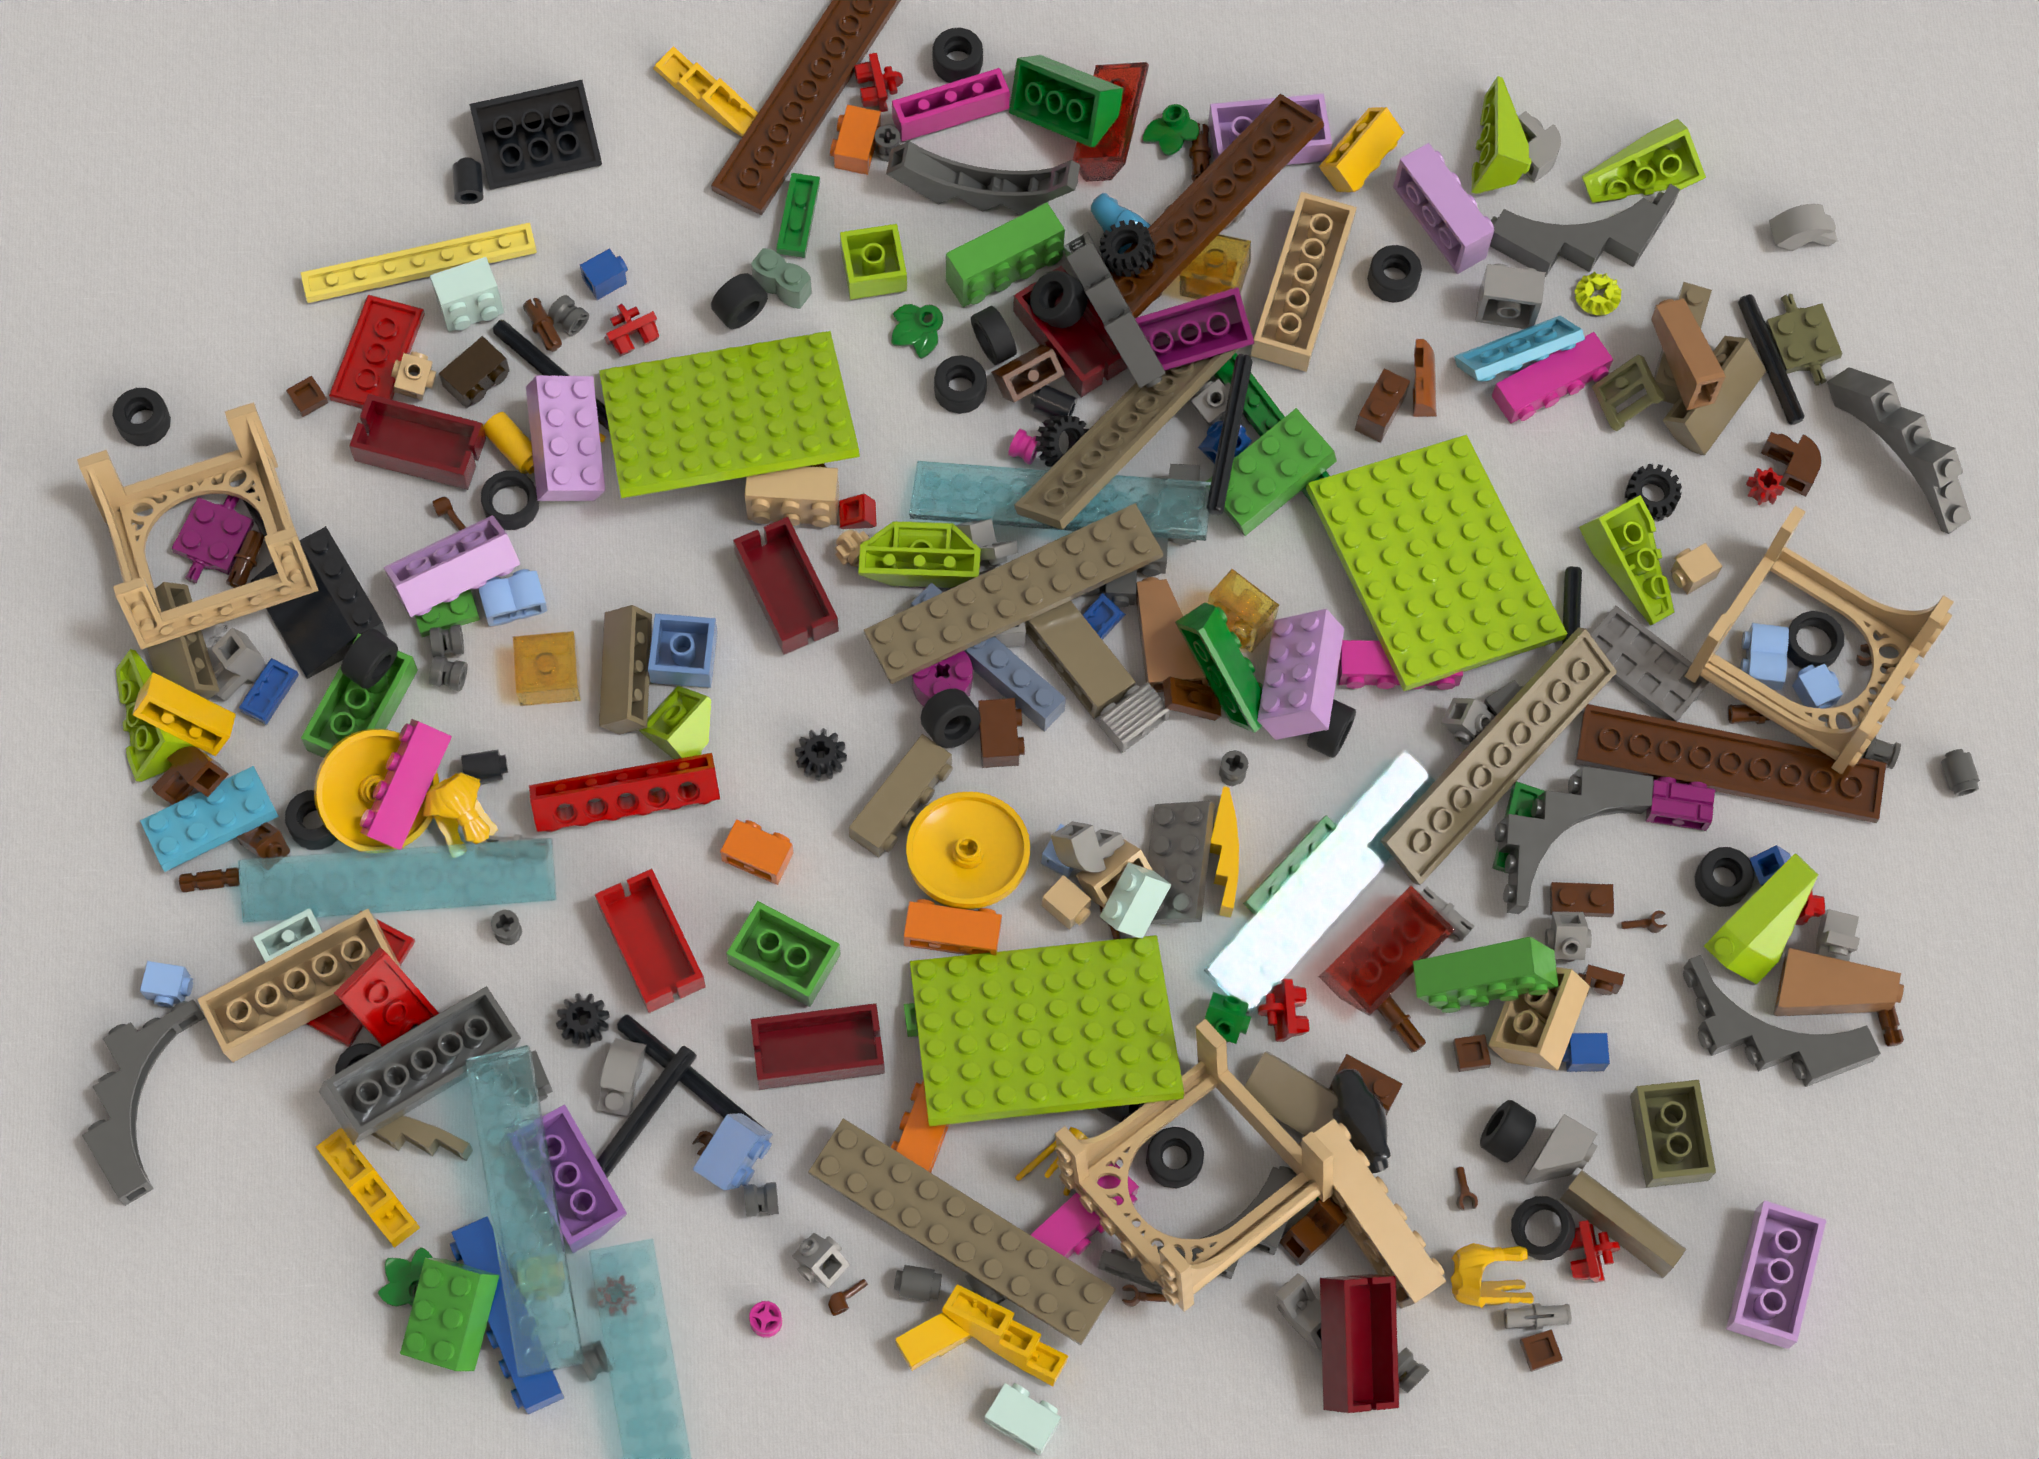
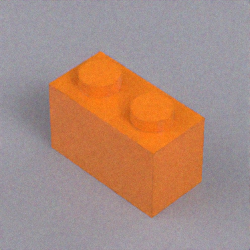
(856, 139)
(757, 851)

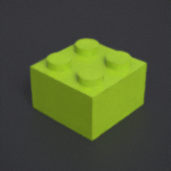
(873, 261)

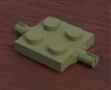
(1804, 338)

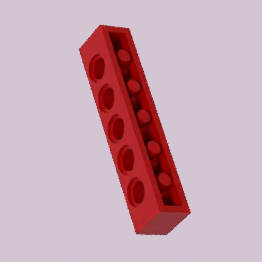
(611, 784)

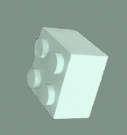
(467, 294)

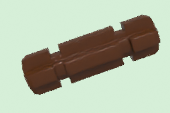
(209, 879)
(1889, 1022)

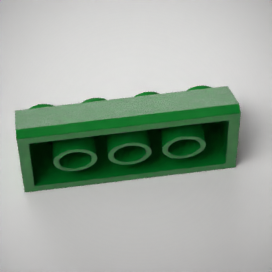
(1064, 99)
(1223, 664)

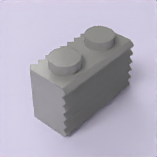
(1134, 716)

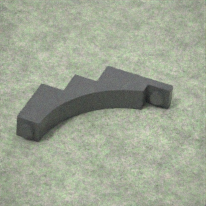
(1621, 235)
(1114, 311)
(1117, 1262)

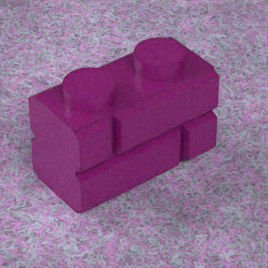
(1681, 804)

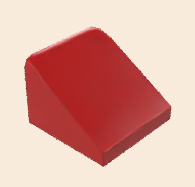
(857, 512)

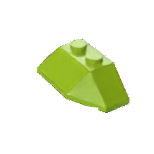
(920, 555)

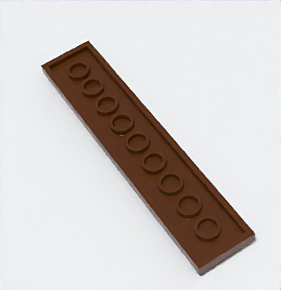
(801, 101)
(1219, 197)
(1729, 763)

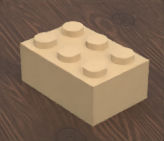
(799, 493)
(1539, 1027)

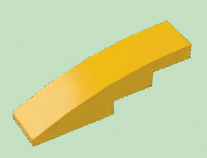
(706, 92)
(1226, 844)
(367, 1187)
(1004, 1336)

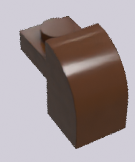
(1801, 458)
(188, 771)
(1313, 1230)

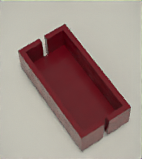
(1081, 349)
(418, 441)
(786, 585)
(817, 1046)
(1359, 1343)

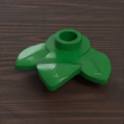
(1172, 129)
(914, 330)
(403, 1278)

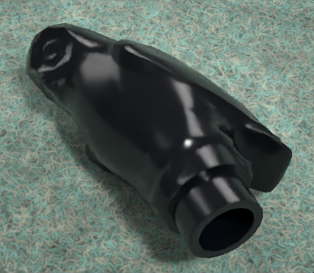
(1363, 1117)

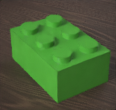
(783, 953)
(449, 1314)

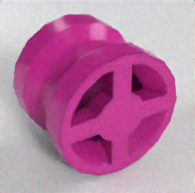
(1023, 446)
(766, 1313)

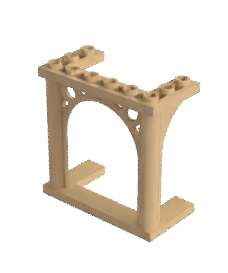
(213, 476)
(1904, 630)
(1180, 1277)

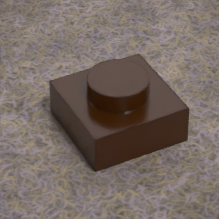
(307, 396)
(1471, 1053)
(1541, 1350)

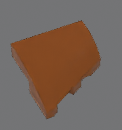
(1425, 380)

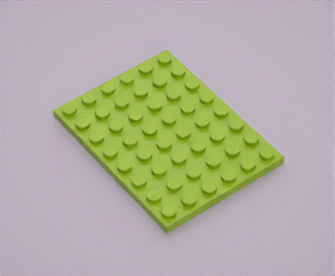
(727, 414)
(1435, 562)
(1045, 1030)

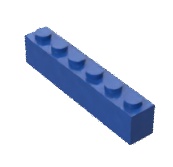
(478, 1249)

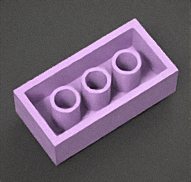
(1231, 118)
(1443, 208)
(565, 438)
(452, 566)
(1301, 674)
(1776, 1274)

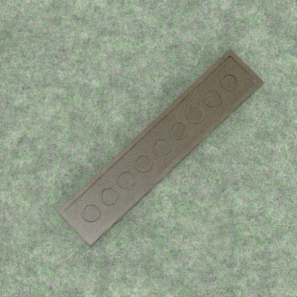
(1113, 443)
(1013, 593)
(1498, 756)
(962, 1231)

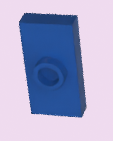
(1103, 615)
(268, 691)

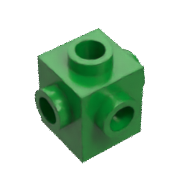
(1228, 1016)

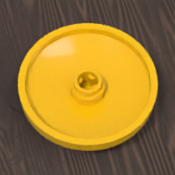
(347, 786)
(968, 850)

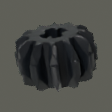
(832, 757)
(571, 1023)

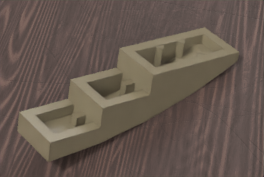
(422, 1136)

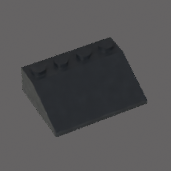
(535, 134)
(325, 622)

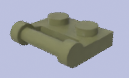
(1621, 386)

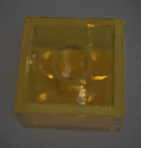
(1217, 268)
(1246, 607)
(546, 668)

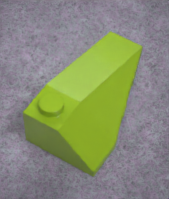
(1501, 143)
(1647, 165)
(1628, 552)
(148, 743)
(1760, 929)

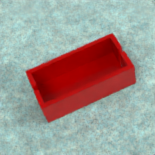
(650, 941)

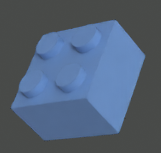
(682, 650)
(733, 1152)

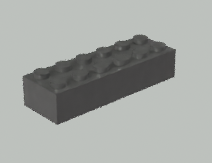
(417, 1065)

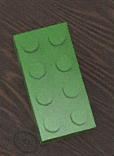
(1005, 255)
(1275, 470)
(351, 708)
(1486, 974)

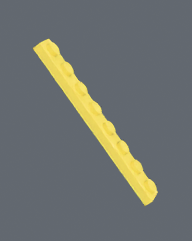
(416, 262)

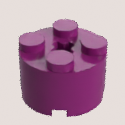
(957, 669)

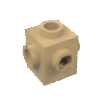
(413, 385)

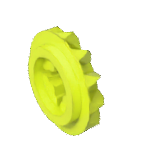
(1598, 305)

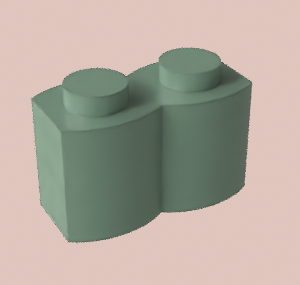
(781, 278)

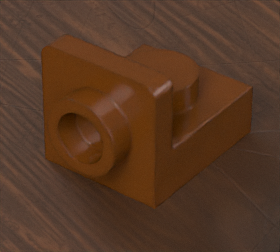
(264, 841)
(1602, 980)

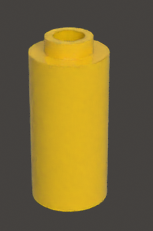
(510, 442)

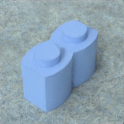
(512, 597)
(1766, 654)

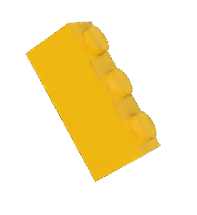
(1361, 149)
(184, 714)

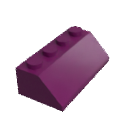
(1198, 329)

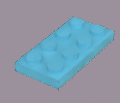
(1520, 347)
(207, 822)

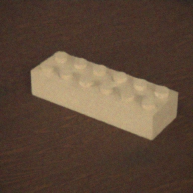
(1303, 281)
(291, 986)
(1377, 1223)

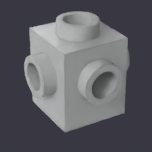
(1206, 400)
(1466, 719)
(1568, 936)
(820, 1260)

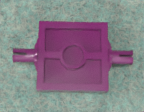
(212, 536)

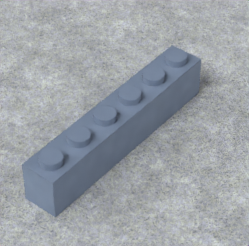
(1011, 676)

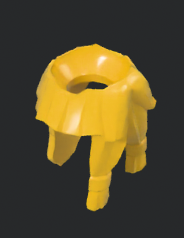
(455, 804)
(1468, 1272)

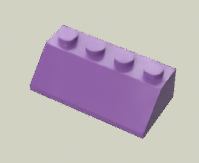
(582, 1191)

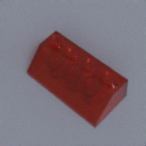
(1111, 152)
(1385, 952)

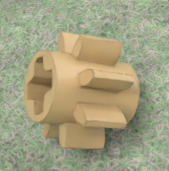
(849, 546)

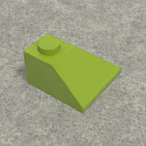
(680, 723)

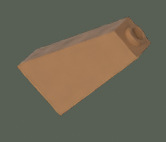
(1688, 354)
(1162, 643)
(1833, 986)

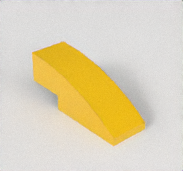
(930, 1339)

